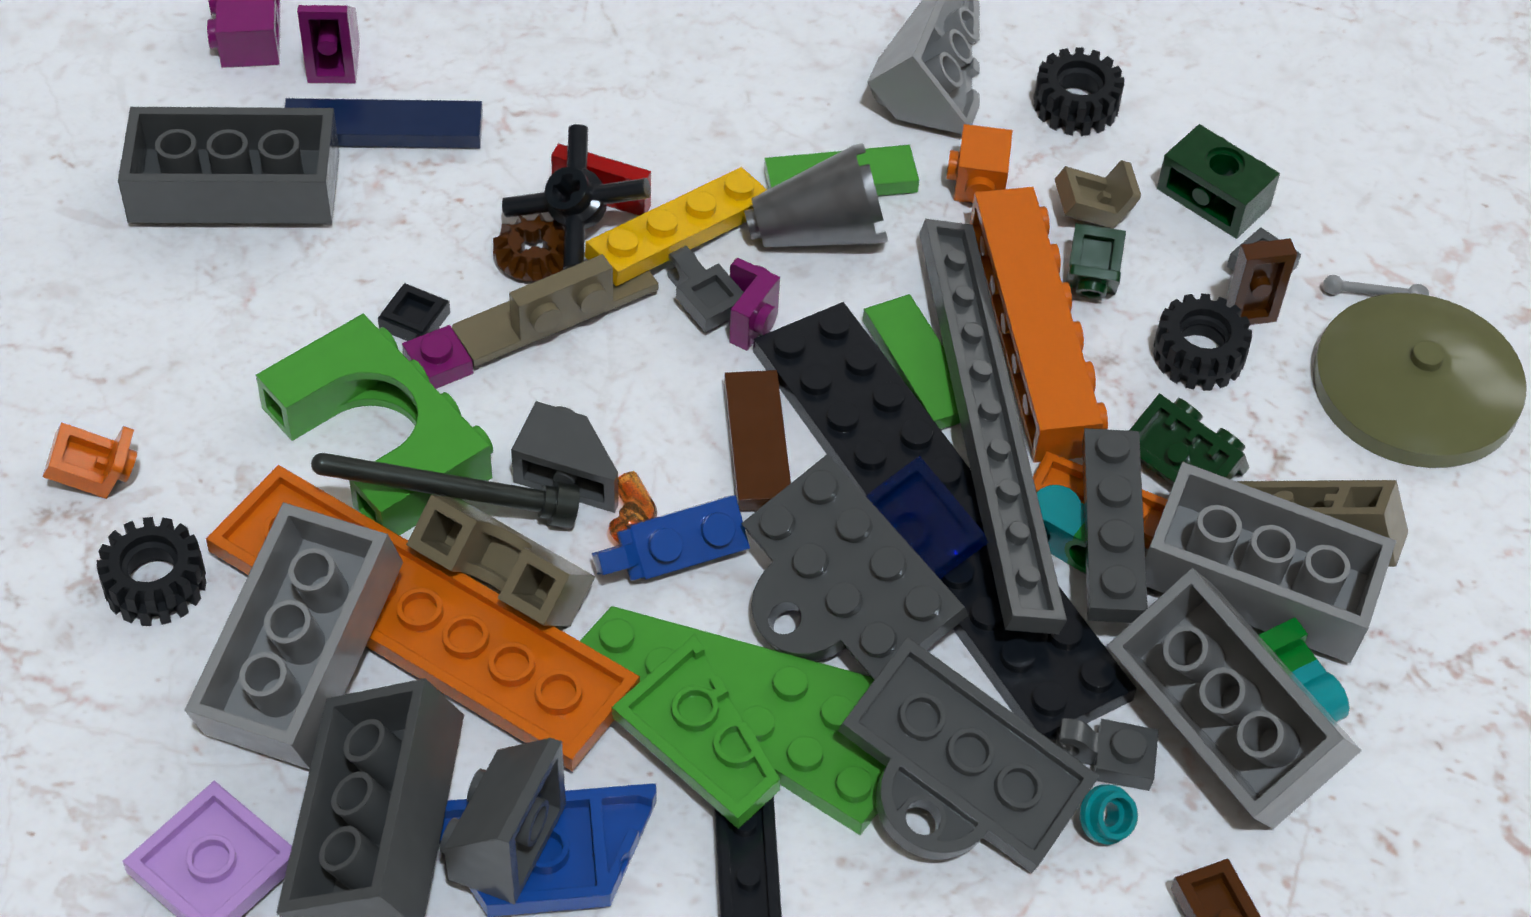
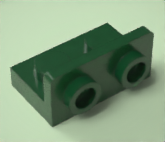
(1175, 435)

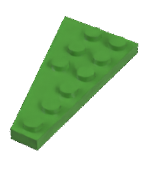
(782, 697)

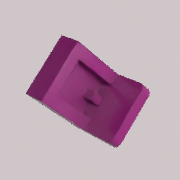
(757, 306)

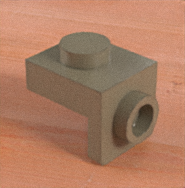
(1098, 198)

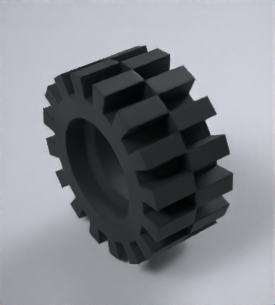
(1084, 73)
(157, 596)

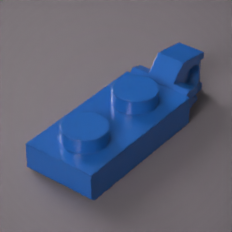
(676, 540)

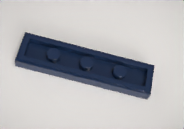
(402, 122)

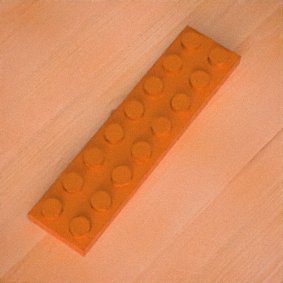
(457, 632)

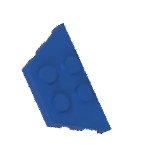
(583, 854)

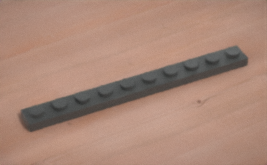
(992, 431)

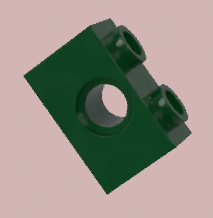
(1218, 181)

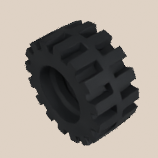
(1205, 319)

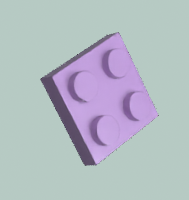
(210, 858)

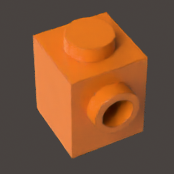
(981, 161)

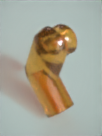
(637, 503)

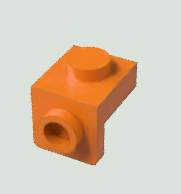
(90, 460)

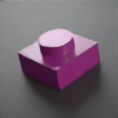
(440, 356)

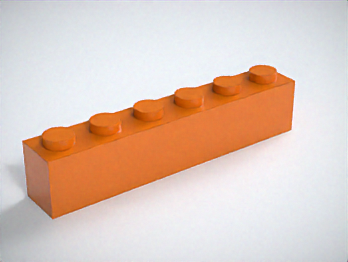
(1036, 322)

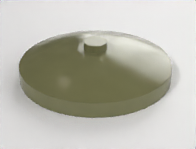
(1419, 380)

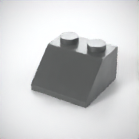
(507, 819)

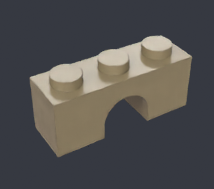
(483, 547)

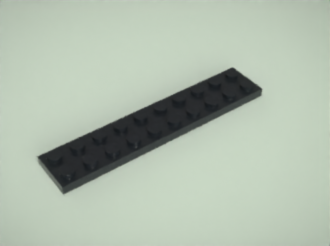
(872, 431)

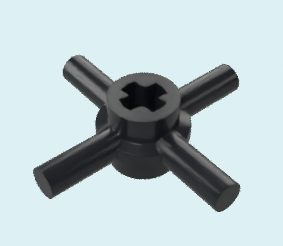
(576, 196)

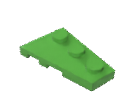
(696, 731)

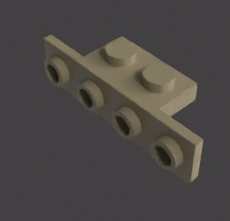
(548, 308)

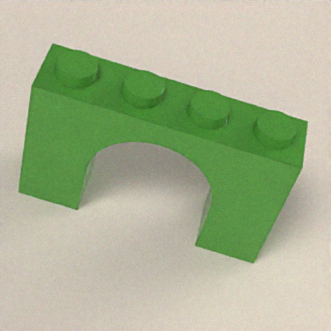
(364, 368)

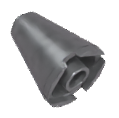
(820, 206)

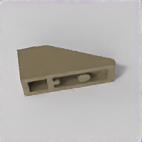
(1364, 503)

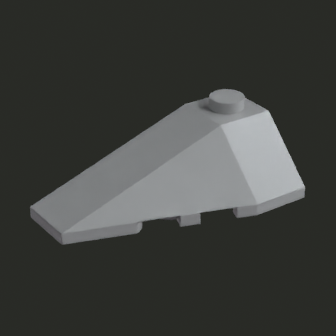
(931, 67)

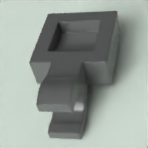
(703, 292)
(1118, 750)

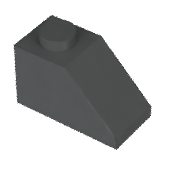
(565, 449)

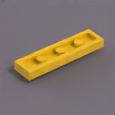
(678, 223)

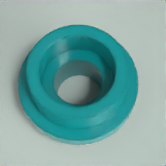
(1120, 818)

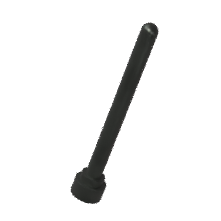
(555, 503)

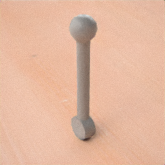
(1333, 285)

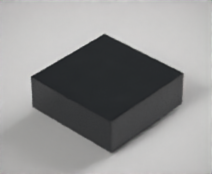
(413, 313)

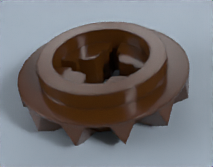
(533, 263)

